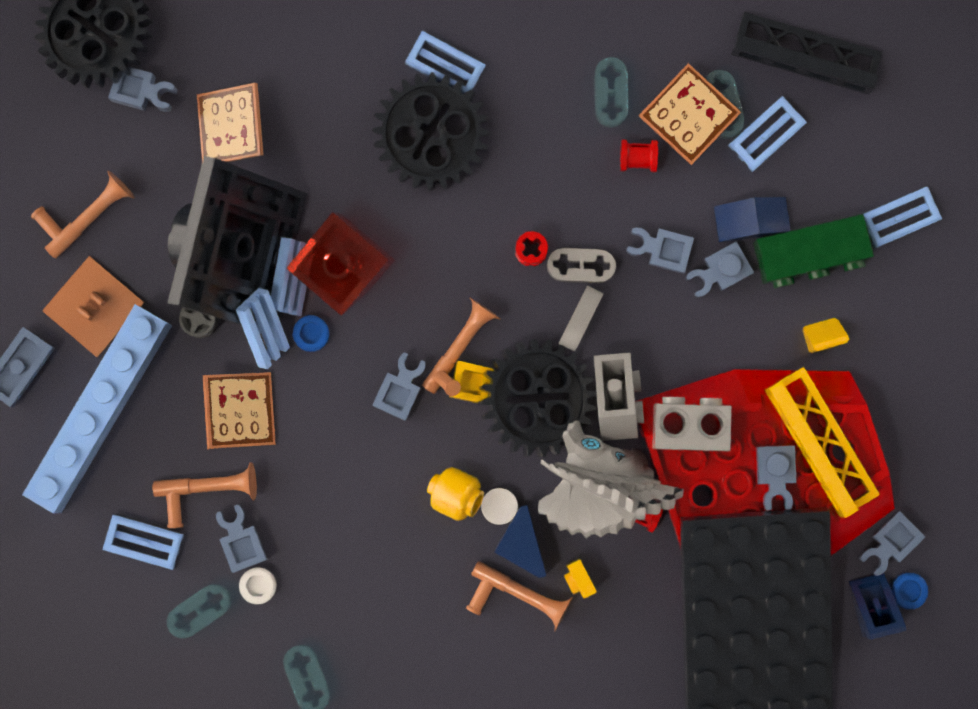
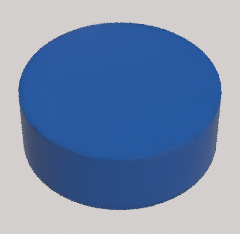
(311, 333)
(909, 590)

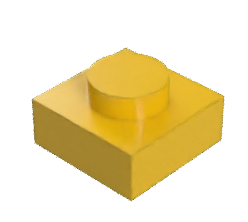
(470, 378)
(578, 579)

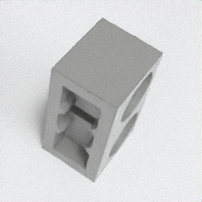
(691, 435)

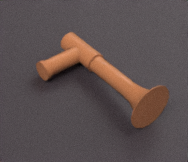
(64, 238)
(440, 373)
(174, 488)
(493, 578)

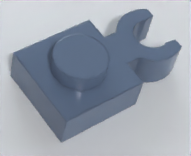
(139, 89)
(667, 250)
(724, 268)
(398, 393)
(776, 468)
(895, 539)
(242, 545)

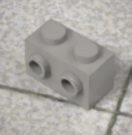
(616, 398)

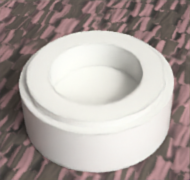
(499, 506)
(257, 585)

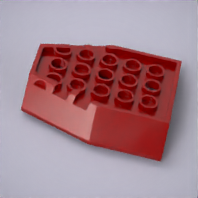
(758, 424)

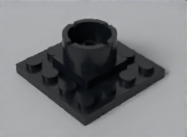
(230, 238)

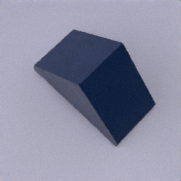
(751, 218)
(520, 544)
(876, 607)

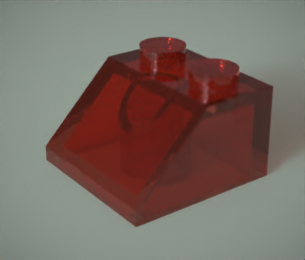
(340, 263)

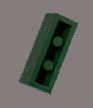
(813, 251)

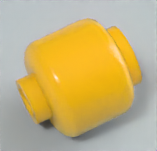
(455, 494)

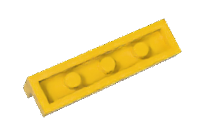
(811, 449)

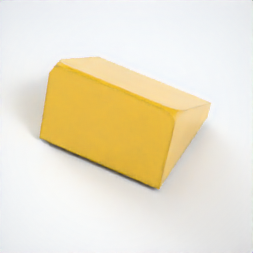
(824, 335)

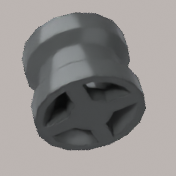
(191, 319)

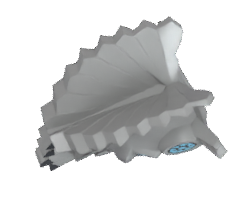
(603, 487)

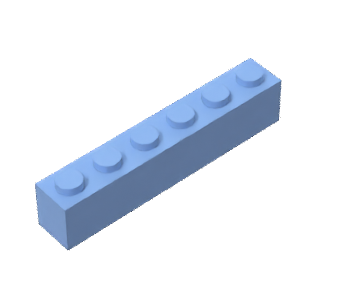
(97, 410)

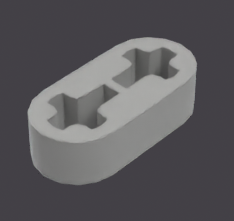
(581, 256)
(581, 318)

